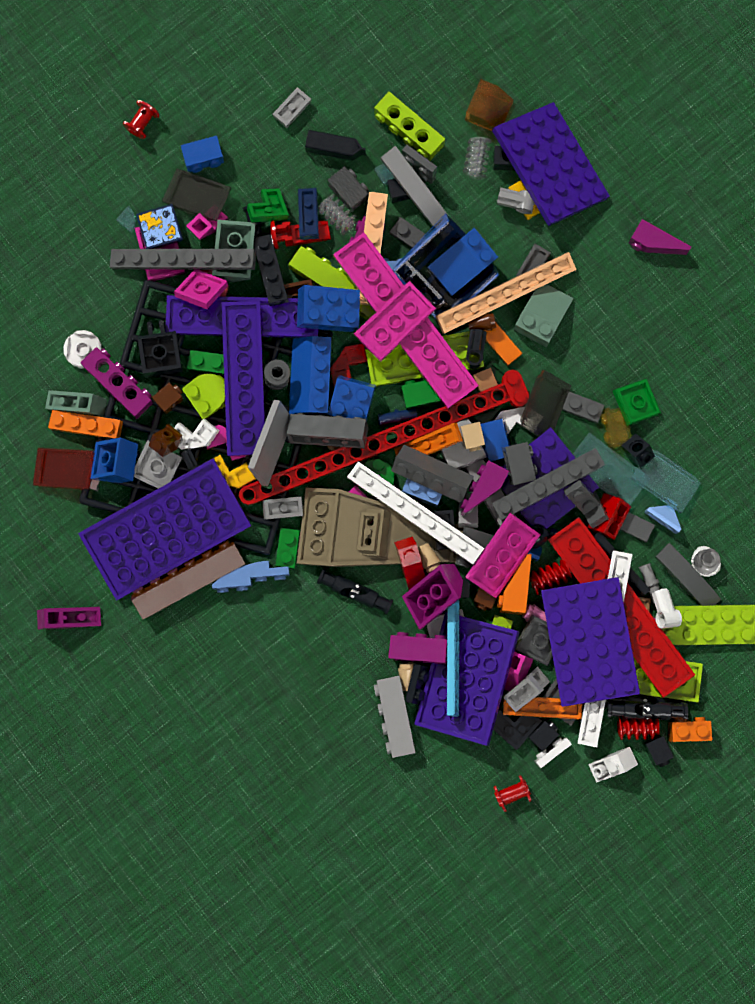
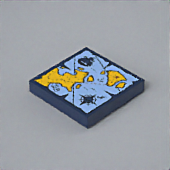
(159, 227)

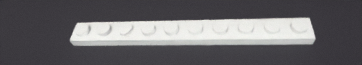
(594, 711)

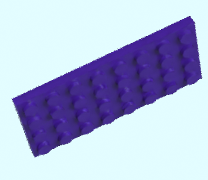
(164, 529)

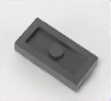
(406, 233)
(583, 407)

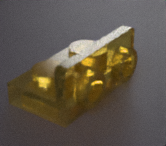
(616, 429)

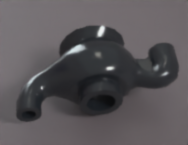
(544, 535)

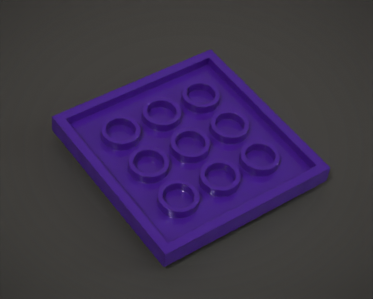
(548, 455)

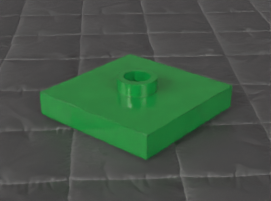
(636, 402)

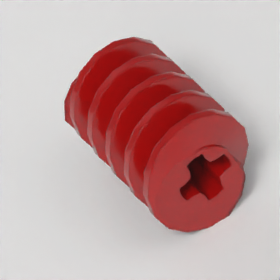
(550, 576)
(637, 727)

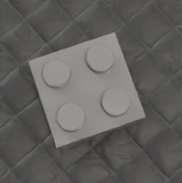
(156, 469)

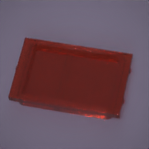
(63, 468)

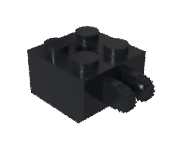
(151, 345)

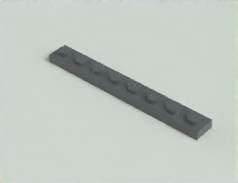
(183, 259)

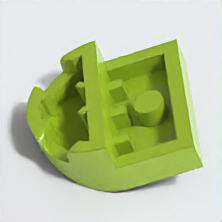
(206, 394)

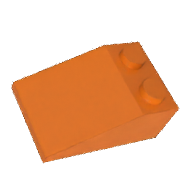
(514, 596)

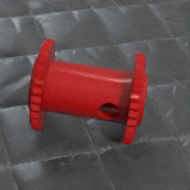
(141, 119)
(512, 793)

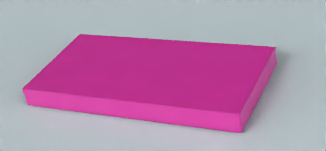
(394, 321)
(502, 555)

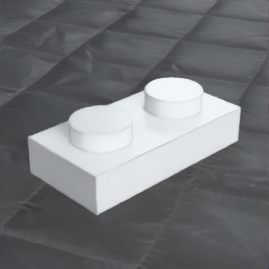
(546, 756)

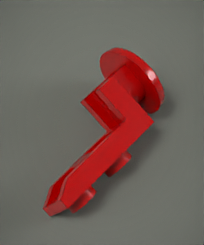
(291, 235)

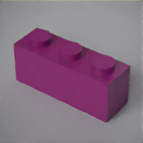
(418, 648)

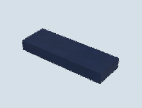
(308, 214)

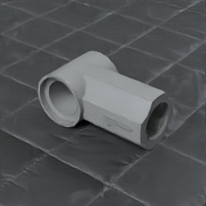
(518, 200)

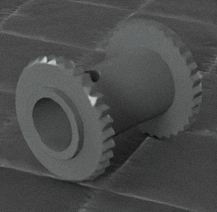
(280, 367)

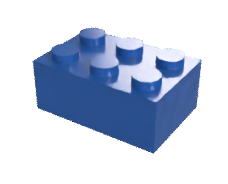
(328, 308)

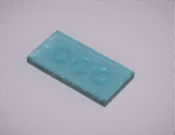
(615, 475)

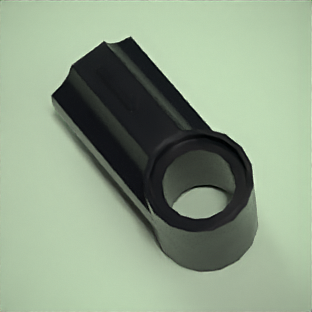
(475, 347)

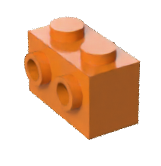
(690, 730)

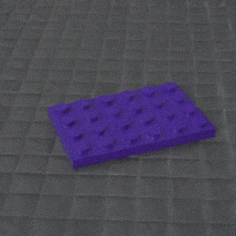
(550, 163)
(590, 642)
(483, 672)

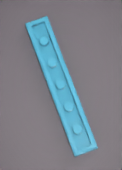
(453, 660)

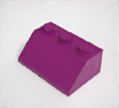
(434, 594)

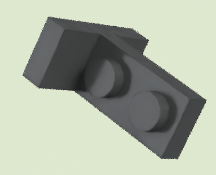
(587, 503)

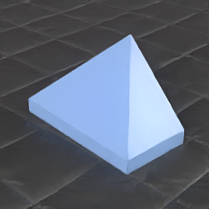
(665, 516)

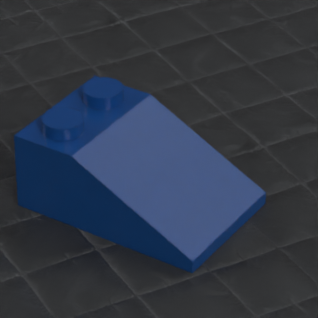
(462, 261)

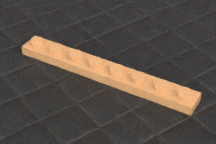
(505, 292)

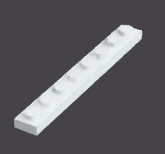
(415, 513)

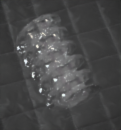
(475, 157)
(337, 215)

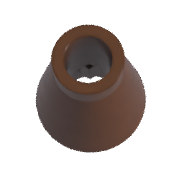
(485, 322)

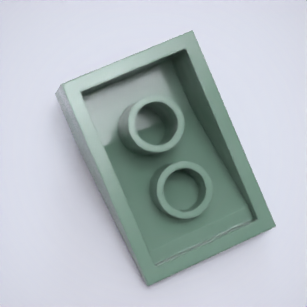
(543, 314)

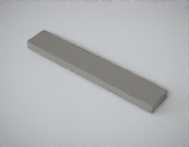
(413, 185)

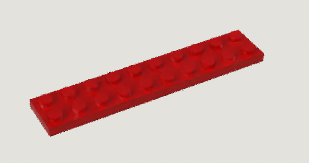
(649, 642)

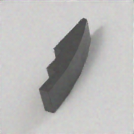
(687, 576)

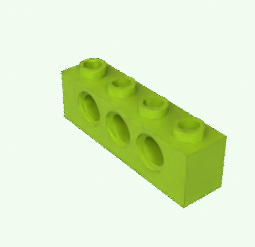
(391, 104)

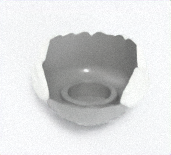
(706, 561)

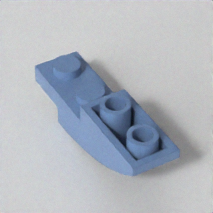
(242, 577)

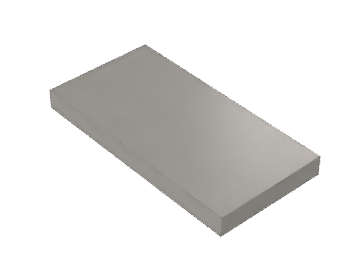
(270, 443)

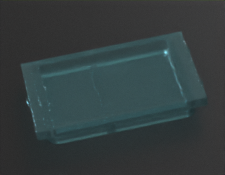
(667, 481)

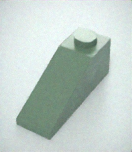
(76, 403)

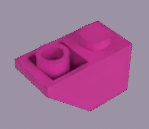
(518, 670)

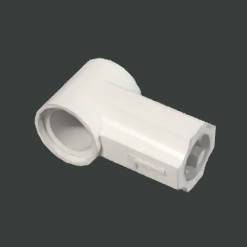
(666, 614)

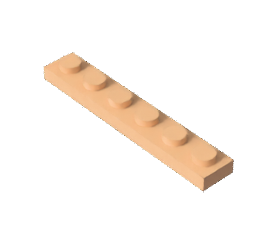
(375, 223)

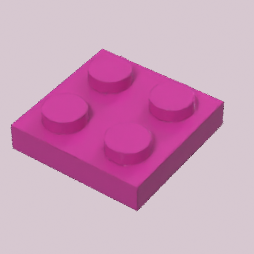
(201, 289)

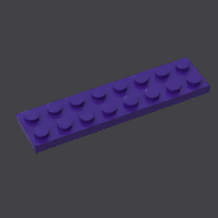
(194, 320)
(243, 375)

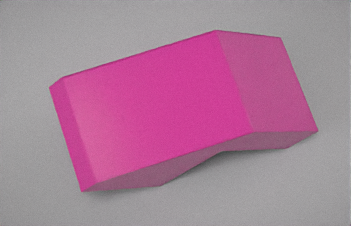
(202, 227)

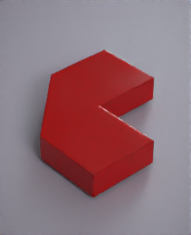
(349, 356)

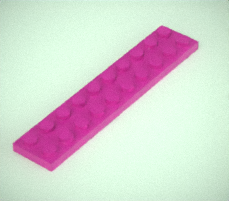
(425, 344)

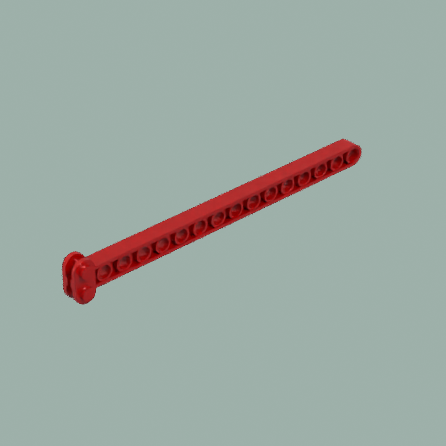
(511, 388)

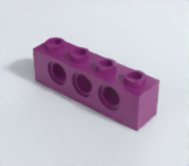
(135, 406)

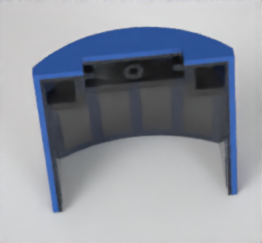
(431, 246)

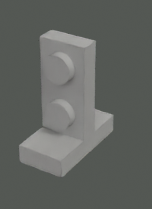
(527, 689)

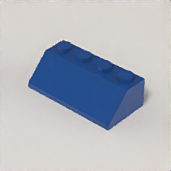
(310, 375)

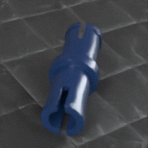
(397, 416)

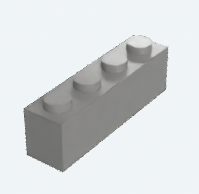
(395, 717)

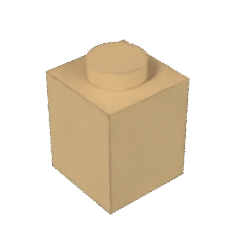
(472, 436)

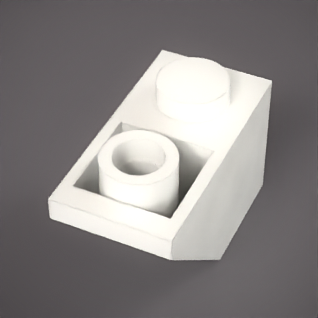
(613, 764)

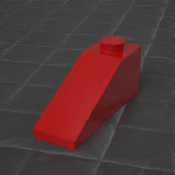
(410, 561)

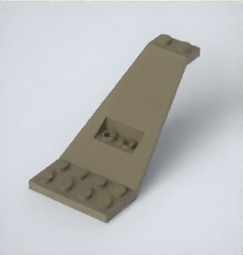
(339, 528)

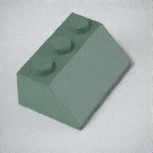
(234, 236)

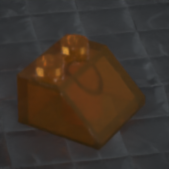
(488, 106)

